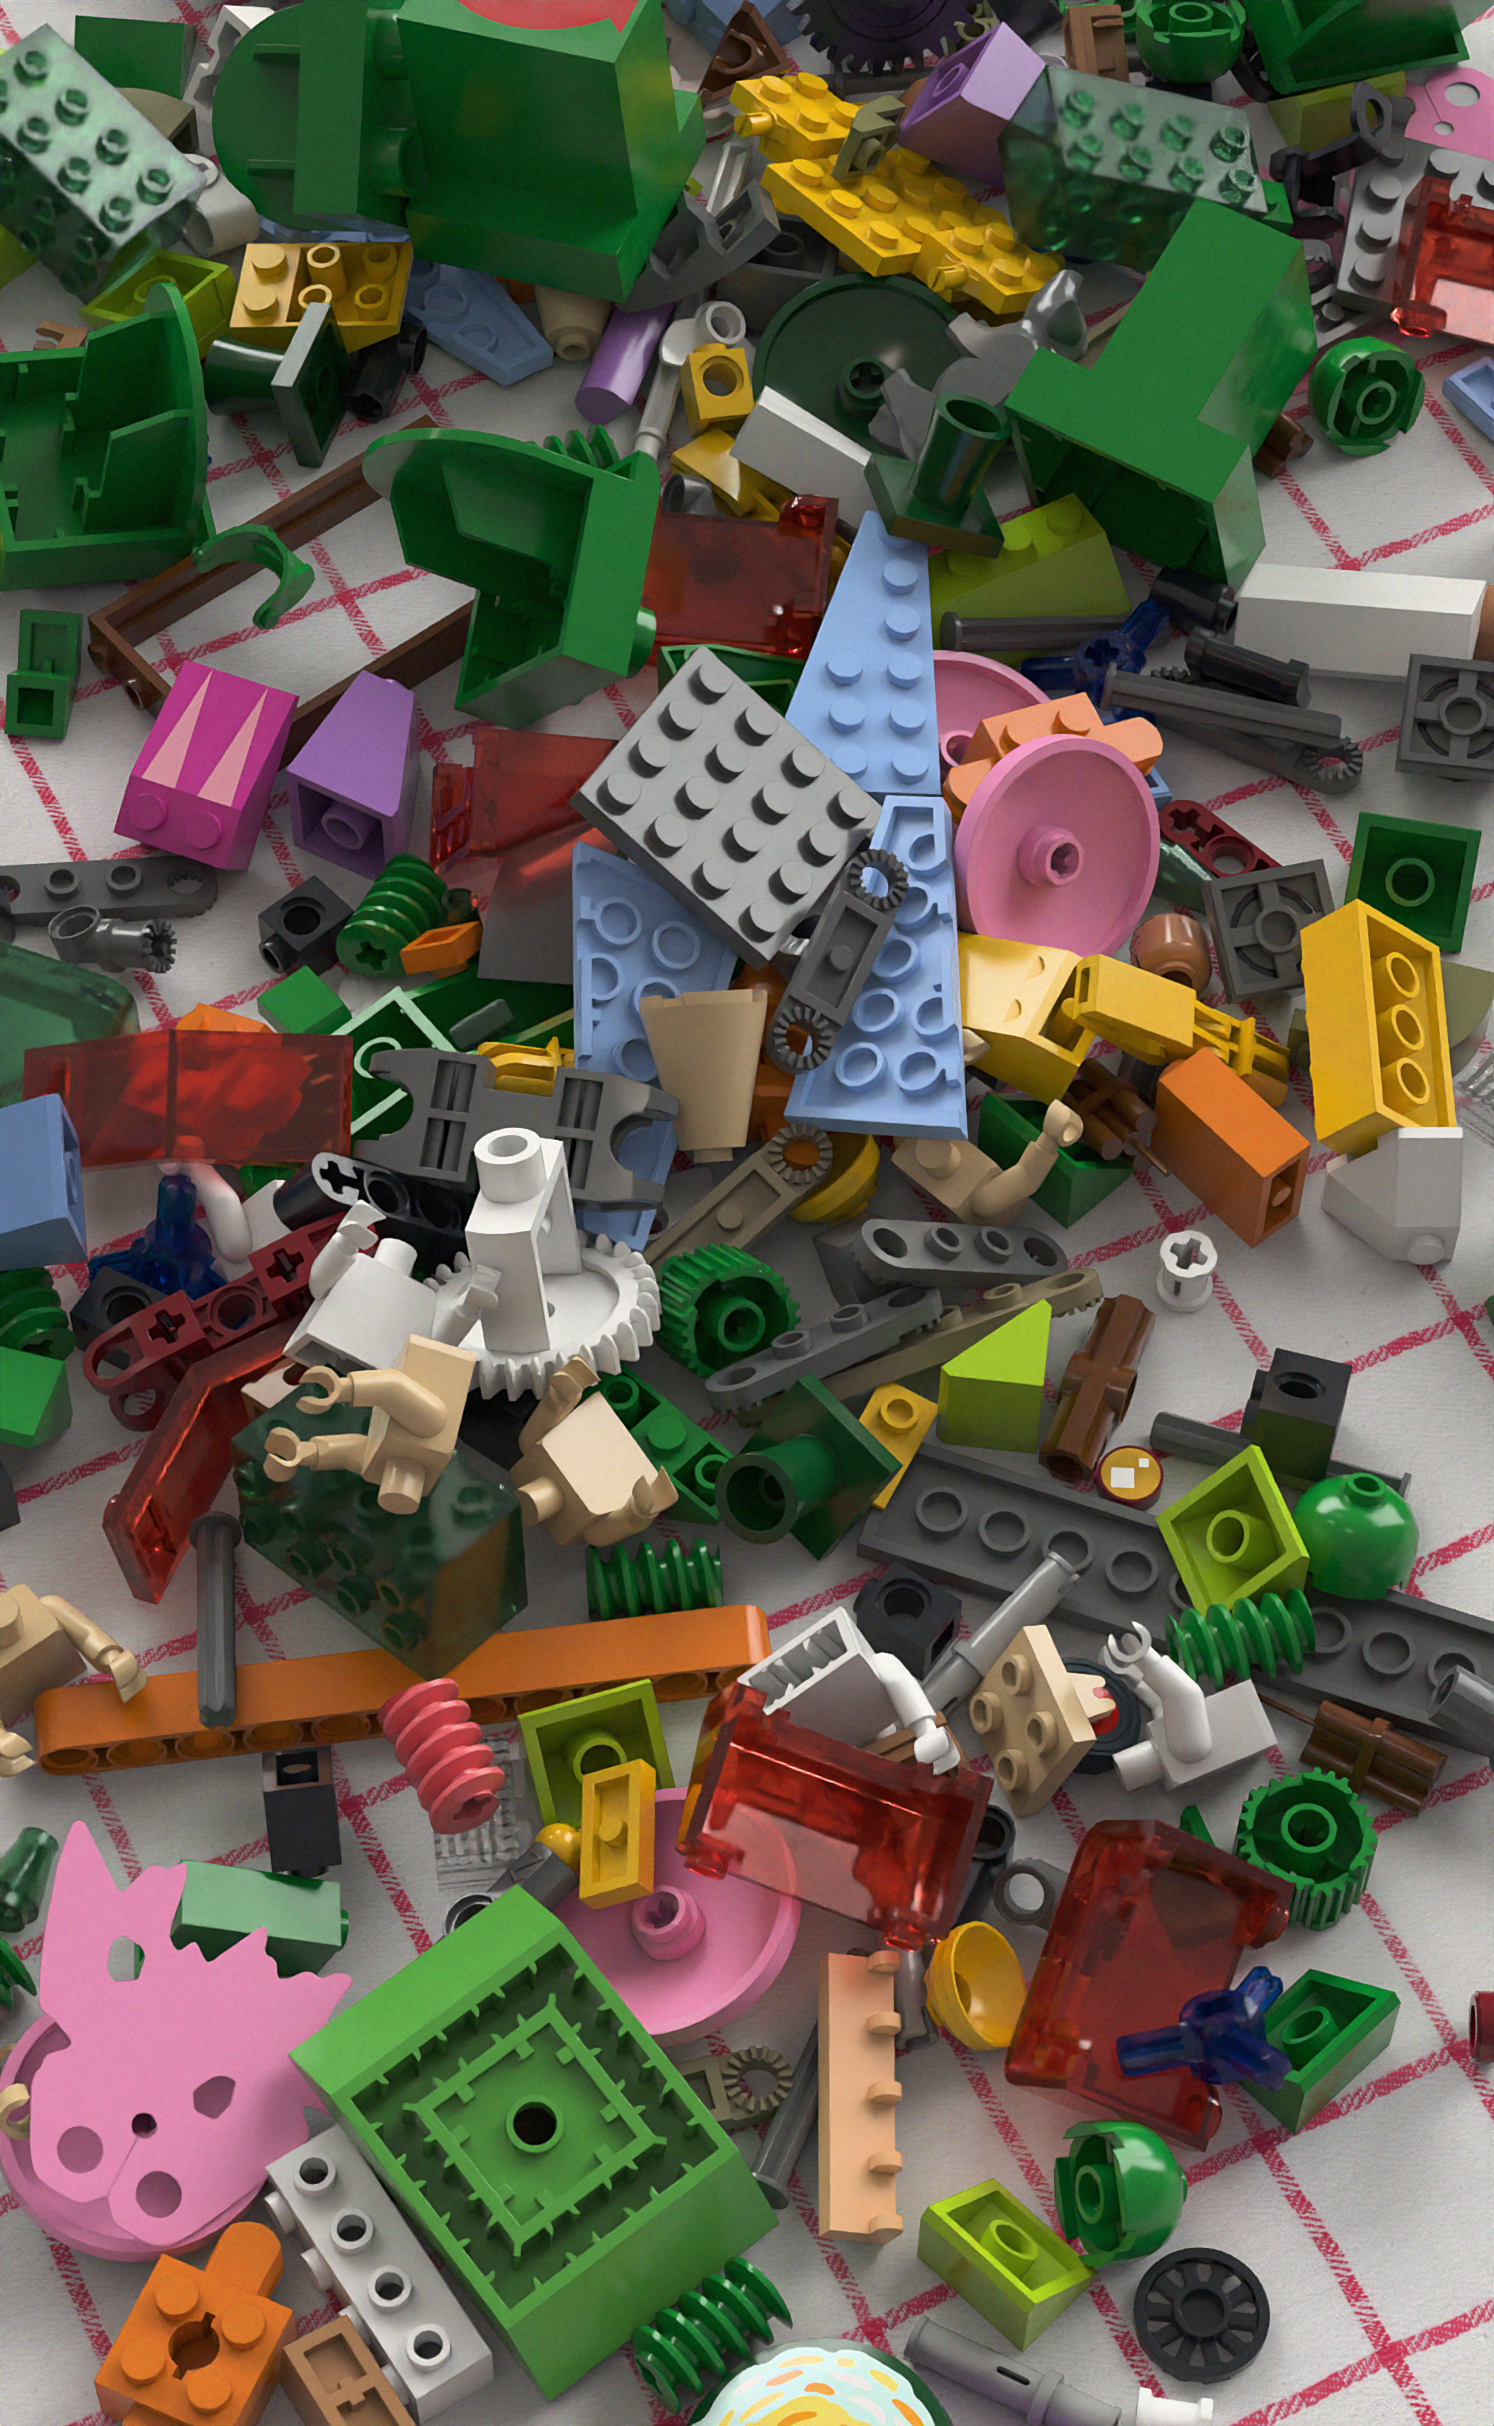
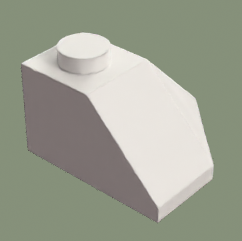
(1402, 1194)

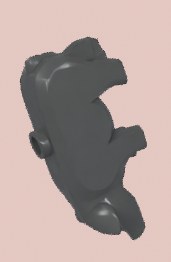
(987, 366)

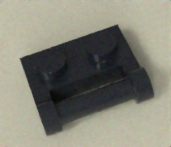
(1246, 670)

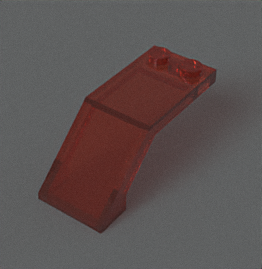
(200, 1096)
(187, 1460)

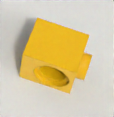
(705, 409)

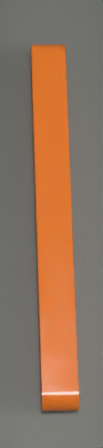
(340, 1693)

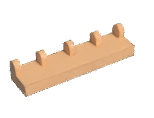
(858, 2097)

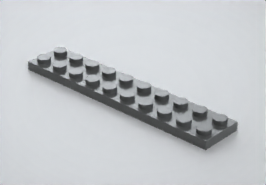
(996, 1526)

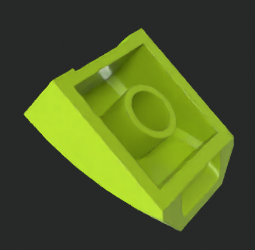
(205, 286)

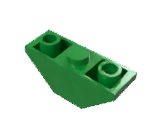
(670, 1440)

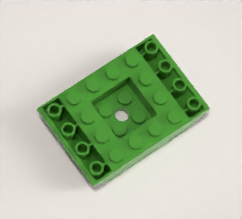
(557, 2237)

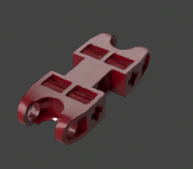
(206, 1325)

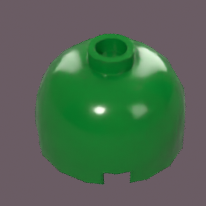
(1189, 39)
(1365, 394)
(1356, 1536)
(1118, 2191)

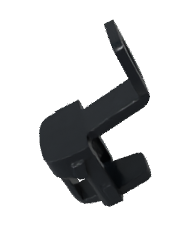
(1316, 174)

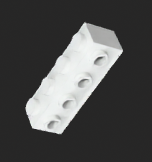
(377, 2273)

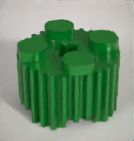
(720, 1308)
(1313, 1838)

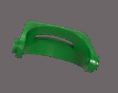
(262, 547)

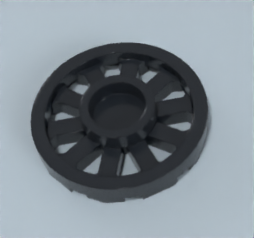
(1201, 2315)

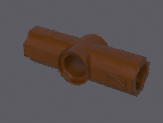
(1097, 1389)

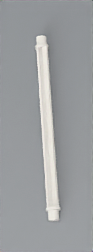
(658, 412)

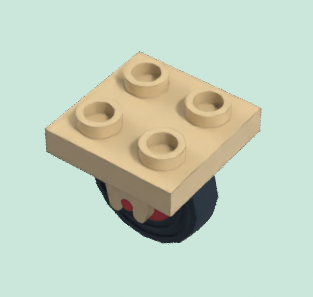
(1049, 1718)

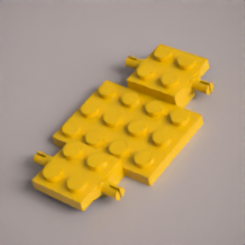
(895, 217)

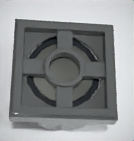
(1454, 725)
(1260, 936)

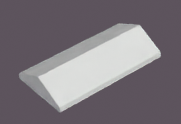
(1357, 619)

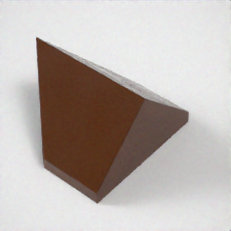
(743, 53)

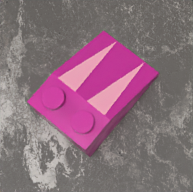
(208, 767)

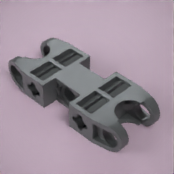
(459, 1106)

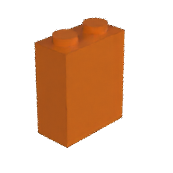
(1229, 1146)

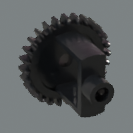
(880, 30)

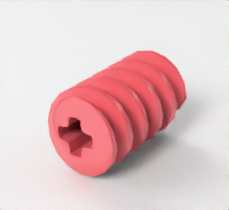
(443, 1755)

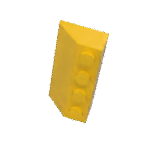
(1374, 1029)

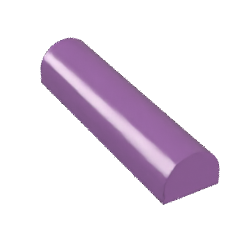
(620, 362)

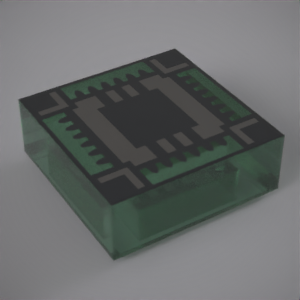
(483, 1026)

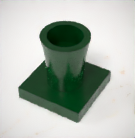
(297, 382)
(942, 493)
(804, 1473)

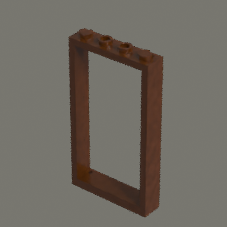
(184, 589)

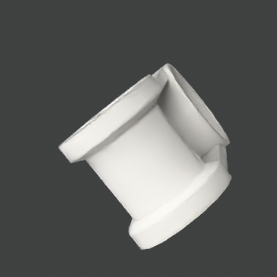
(221, 216)

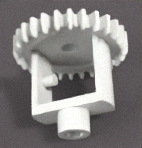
(553, 1288)

